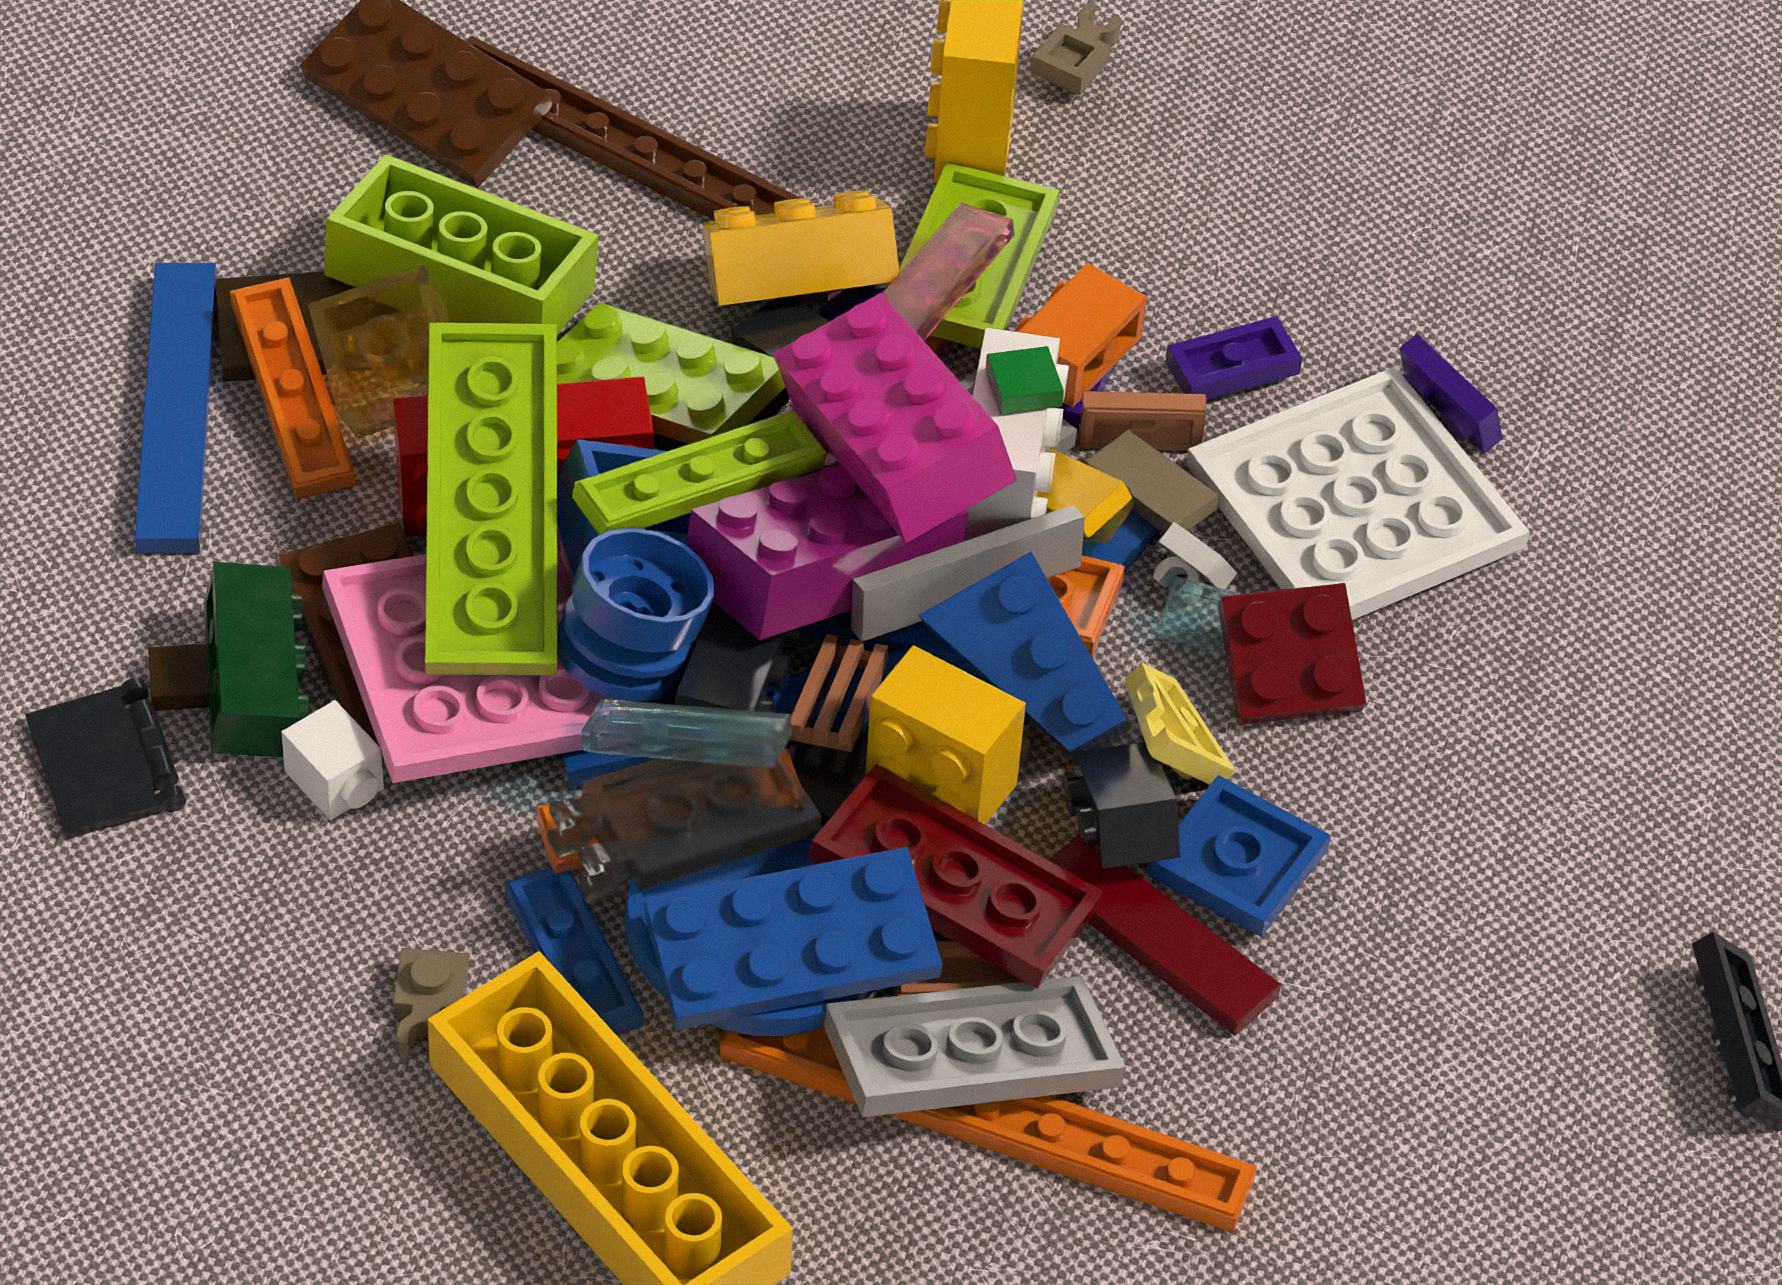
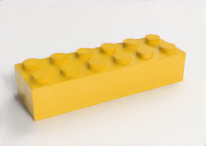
(604, 1136)

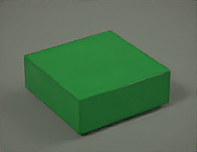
(1024, 380)

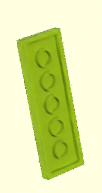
(492, 500)

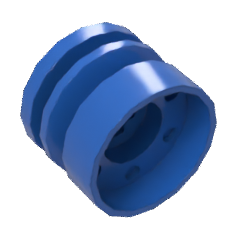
(634, 614)

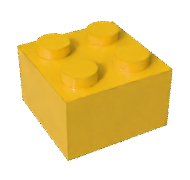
(947, 733)

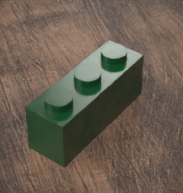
(253, 658)

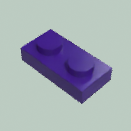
(1234, 359)
(1461, 405)

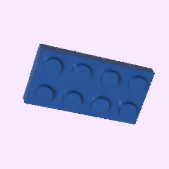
(791, 938)

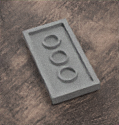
(972, 1046)

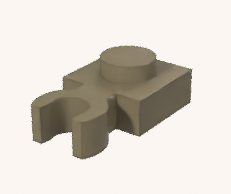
(1076, 55)
(424, 987)

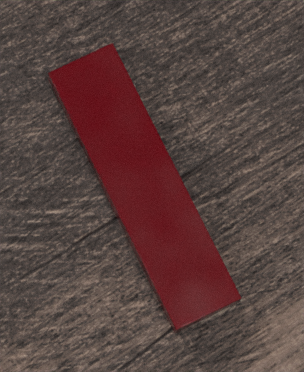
(1172, 942)

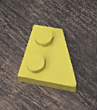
(1174, 727)

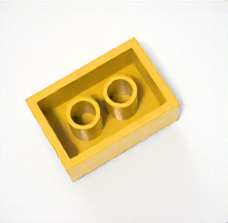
(976, 84)
(800, 248)

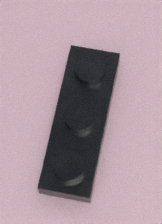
(1741, 1028)

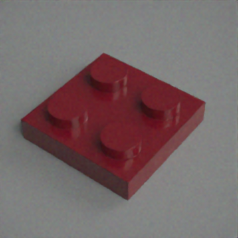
(1291, 653)

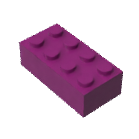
(796, 547)

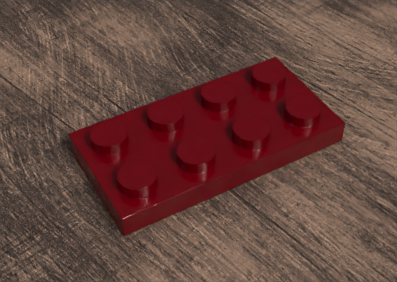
(971, 878)

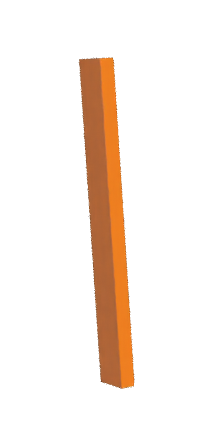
(1040, 1132)

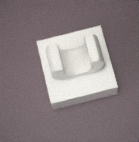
(1193, 559)

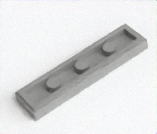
(901, 592)

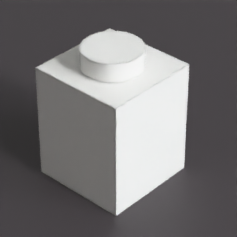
(333, 760)

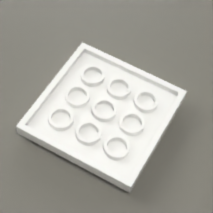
(1358, 495)

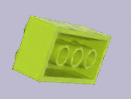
(481, 249)

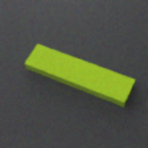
(699, 474)

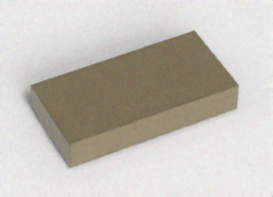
(1158, 486)

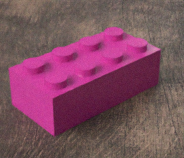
(895, 417)

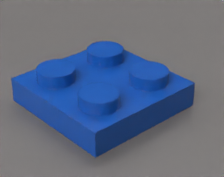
(1241, 856)

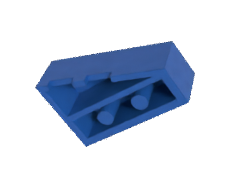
(1027, 646)

